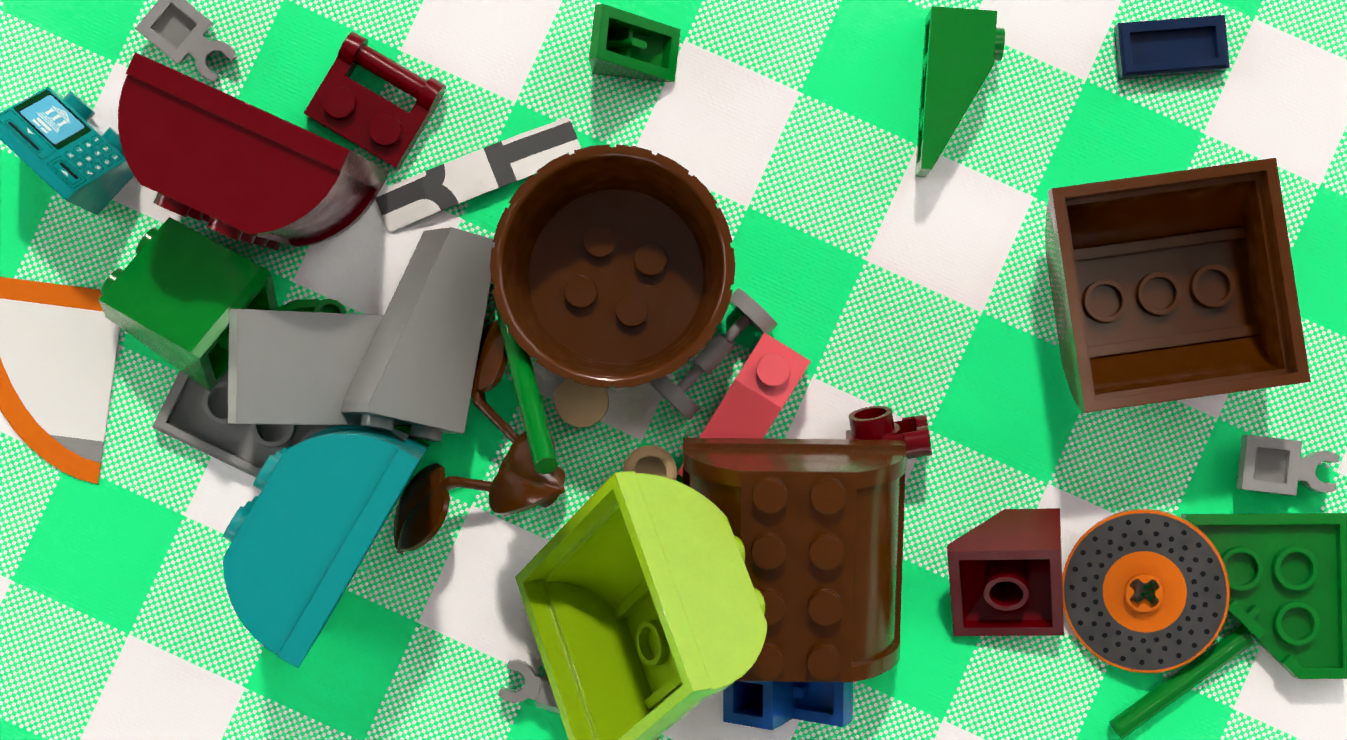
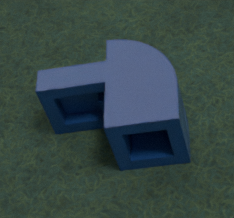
(776, 702)

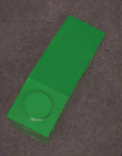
(956, 61)

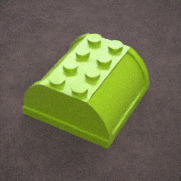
(641, 608)

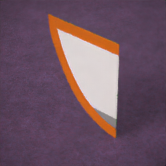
(57, 371)

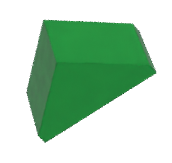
(632, 46)

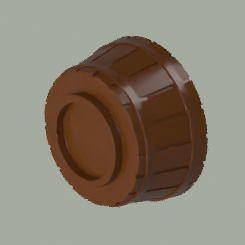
(612, 266)

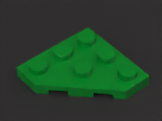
(1287, 585)

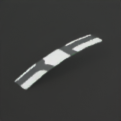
(475, 174)

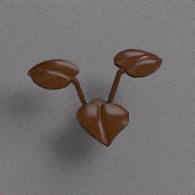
(514, 487)

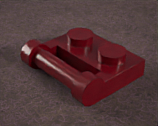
(364, 115)

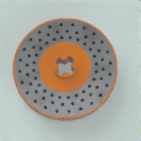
(1145, 547)

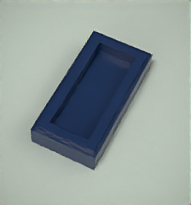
(1171, 47)

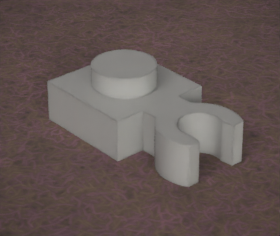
(180, 31)
(1277, 466)

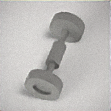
(715, 352)

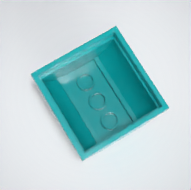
(312, 530)

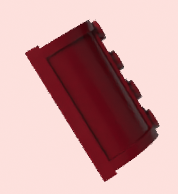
(238, 163)

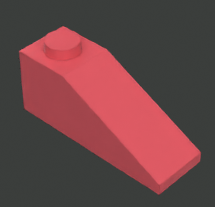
(757, 392)

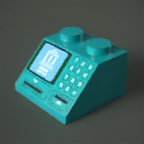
(67, 148)

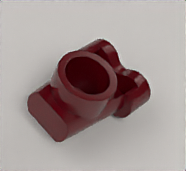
(878, 424)

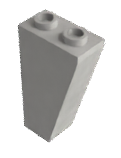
(428, 340)

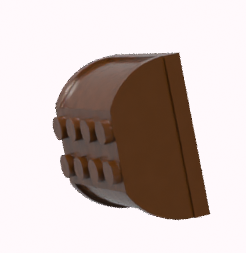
(1174, 286)
(818, 545)

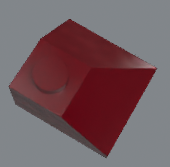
(1008, 576)

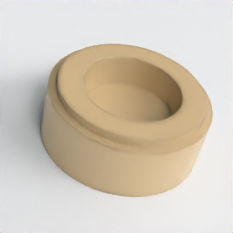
(580, 404)
(651, 460)

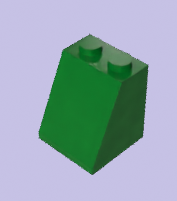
(181, 296)

